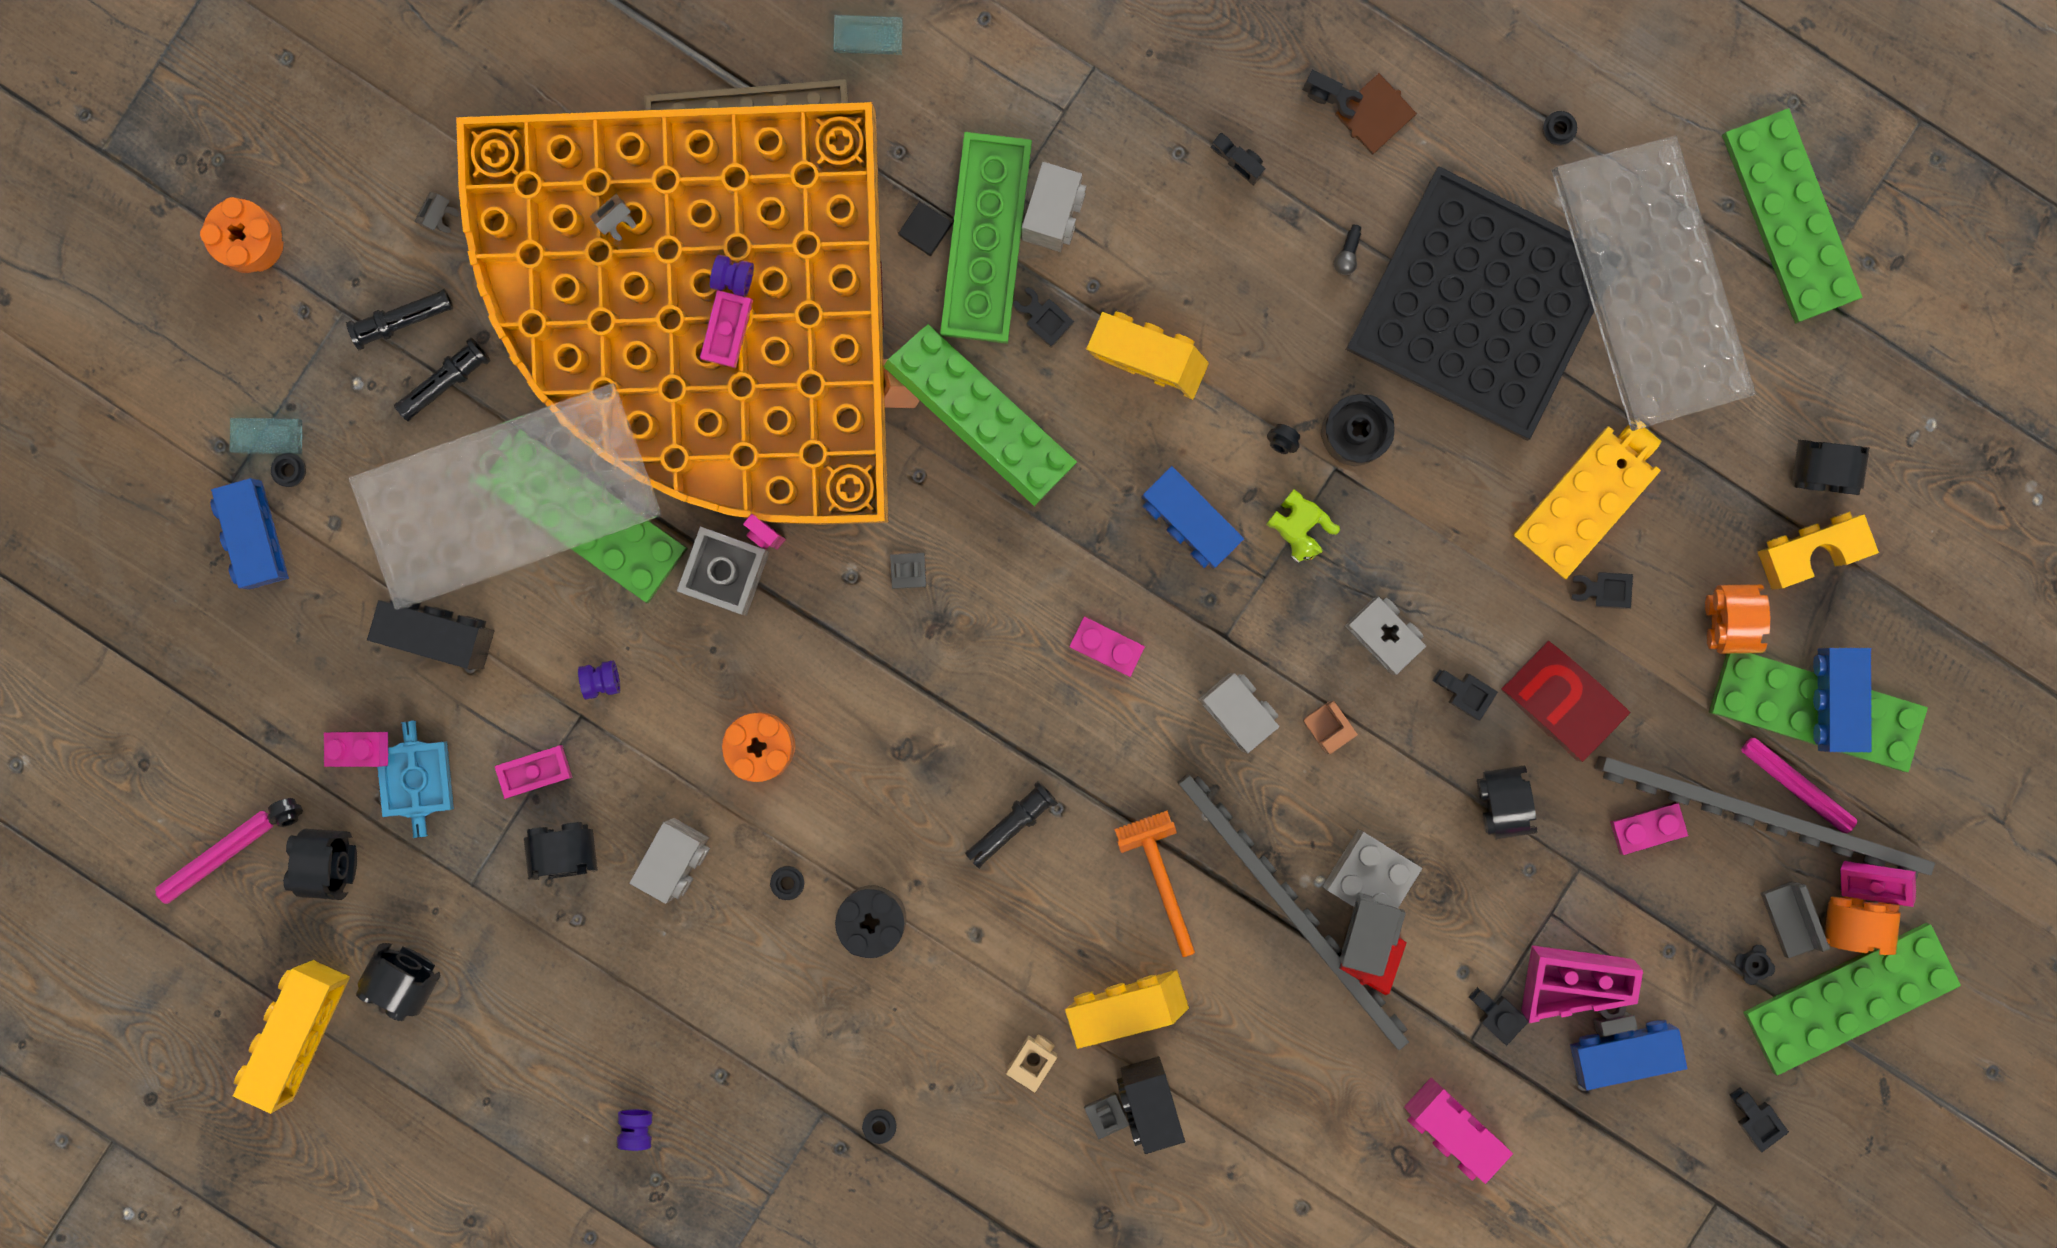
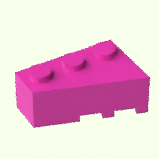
(1575, 982)
(1456, 1132)

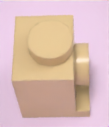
(1032, 1074)

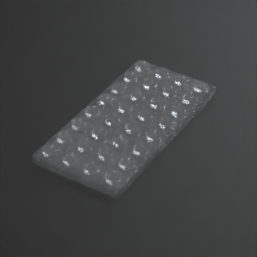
(1653, 282)
(505, 496)

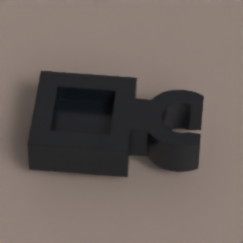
(1246, 163)
(1047, 320)
(1610, 590)

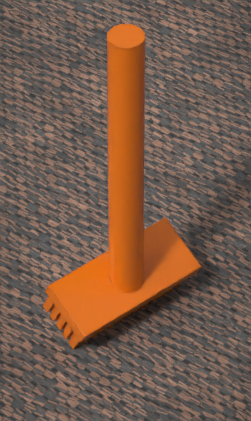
(1145, 834)

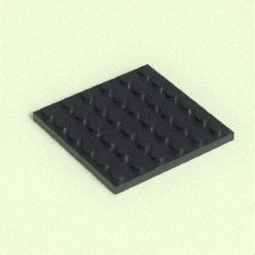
(1478, 305)

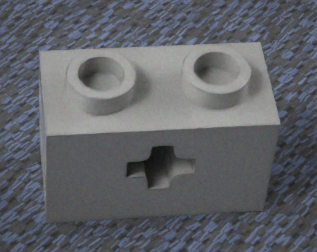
(1367, 629)

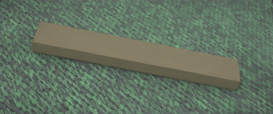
(772, 95)

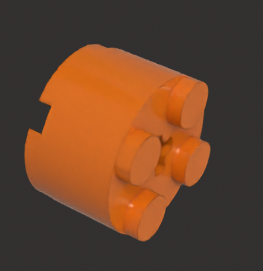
(224, 230)
(1738, 619)
(748, 764)
(1862, 925)

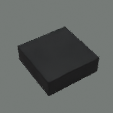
(925, 228)

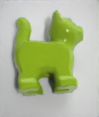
(1302, 518)

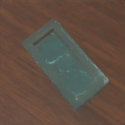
(868, 34)
(265, 436)

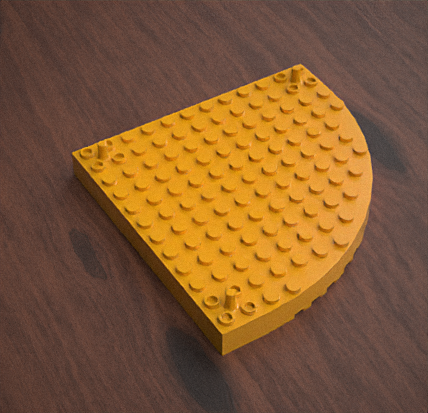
(777, 186)

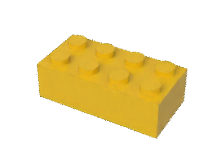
(290, 1036)

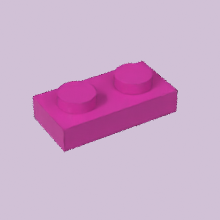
(726, 329)
(762, 533)
(1107, 646)
(355, 749)
(533, 771)
(1649, 828)
(1878, 883)

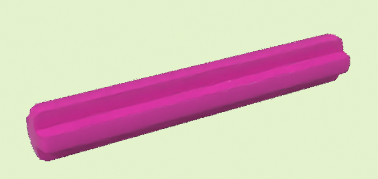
(1799, 785)
(213, 857)

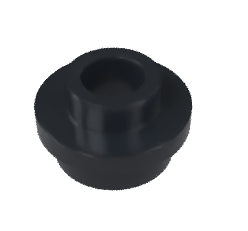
(1567, 121)
(1284, 439)
(278, 470)
(284, 812)
(776, 883)
(883, 1116)

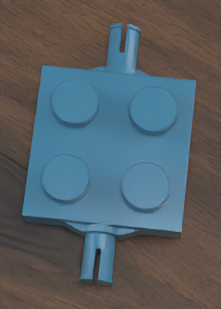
(415, 780)

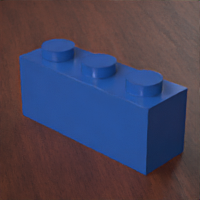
(1191, 519)
(248, 534)
(1843, 699)
(1628, 1055)

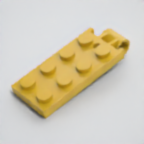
(1589, 498)

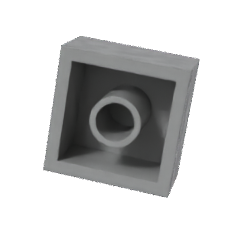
(1051, 207)
(723, 571)
(1239, 712)
(670, 860)
(1371, 870)

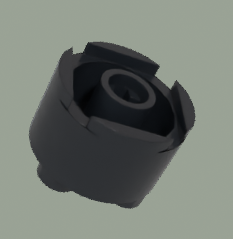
(1377, 429)
(1830, 464)
(1508, 802)
(560, 852)
(320, 864)
(860, 938)
(397, 981)

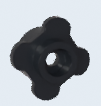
(1763, 970)

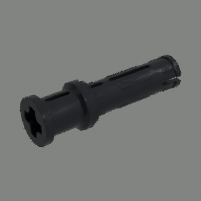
(380, 323)
(453, 370)
(1024, 813)

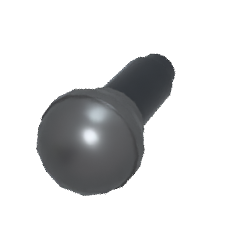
(1346, 261)

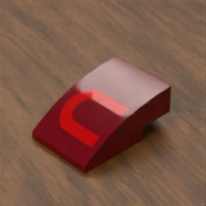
(1565, 701)

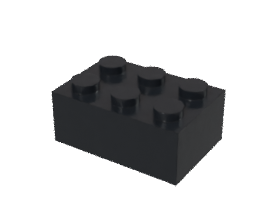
(432, 634)
(1149, 1106)

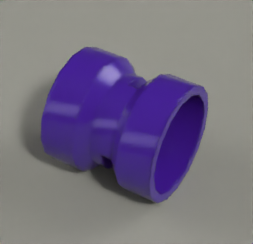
(735, 276)
(602, 679)
(634, 1129)

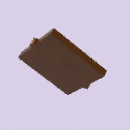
(1378, 114)

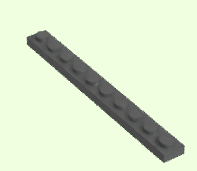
(1749, 813)
(1285, 898)

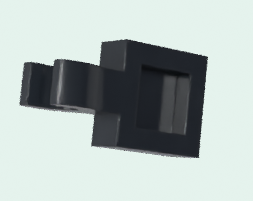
(1325, 89)
(1469, 694)
(1499, 1016)
(1760, 1122)

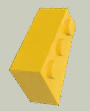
(1148, 352)
(1127, 1009)

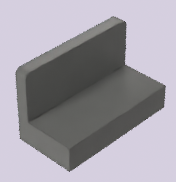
(1794, 919)
(1370, 936)

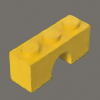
(1789, 560)

